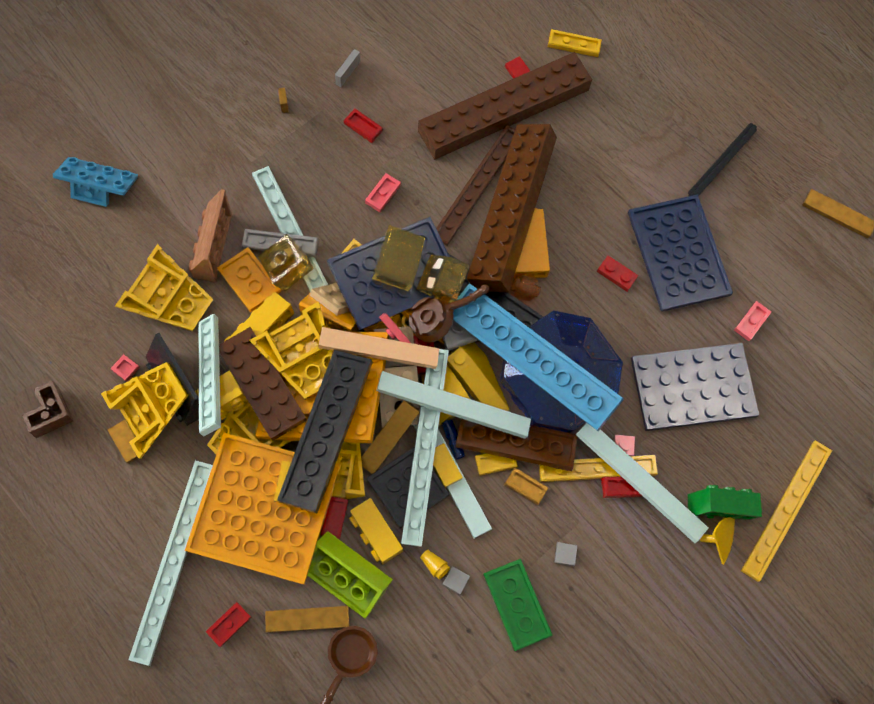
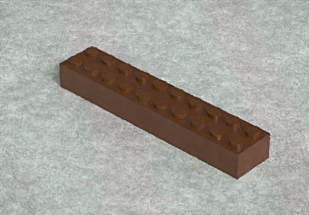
(504, 105)
(512, 207)

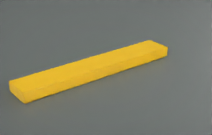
(593, 469)

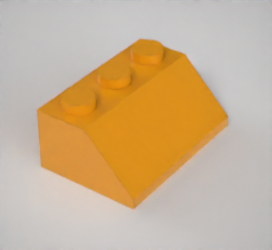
(341, 322)

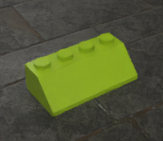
(347, 575)

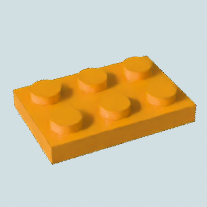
(248, 279)

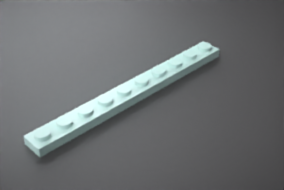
(423, 459)
(170, 567)

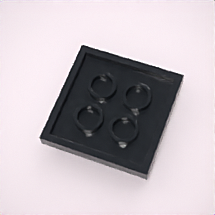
(392, 486)

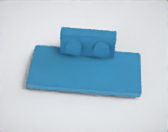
(94, 181)

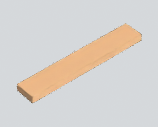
(379, 348)

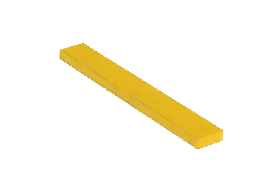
(786, 511)

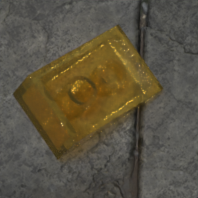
(399, 258)

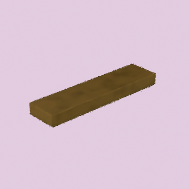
(839, 213)
(389, 436)
(307, 619)

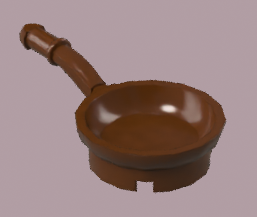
(434, 317)
(351, 654)

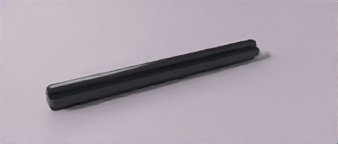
(723, 160)

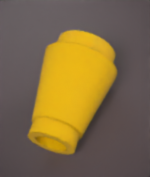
(435, 564)

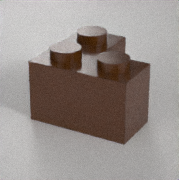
(52, 412)

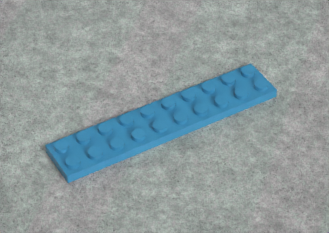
(538, 359)

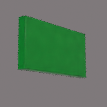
(517, 604)

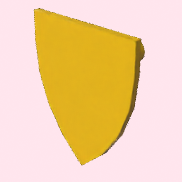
(722, 536)

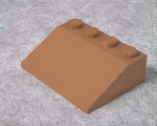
(211, 238)

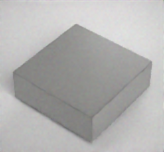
(565, 554)
(456, 580)

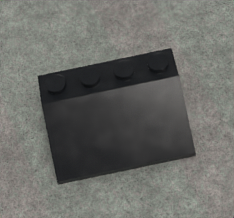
(160, 354)

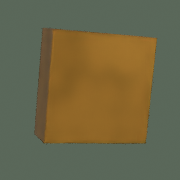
(283, 100)

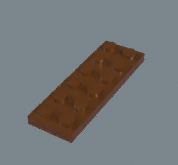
(261, 385)
(541, 446)

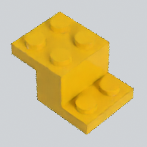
(230, 395)

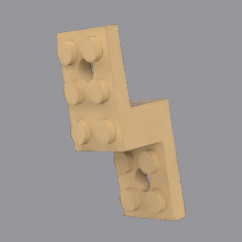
(399, 369)

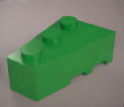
(725, 503)

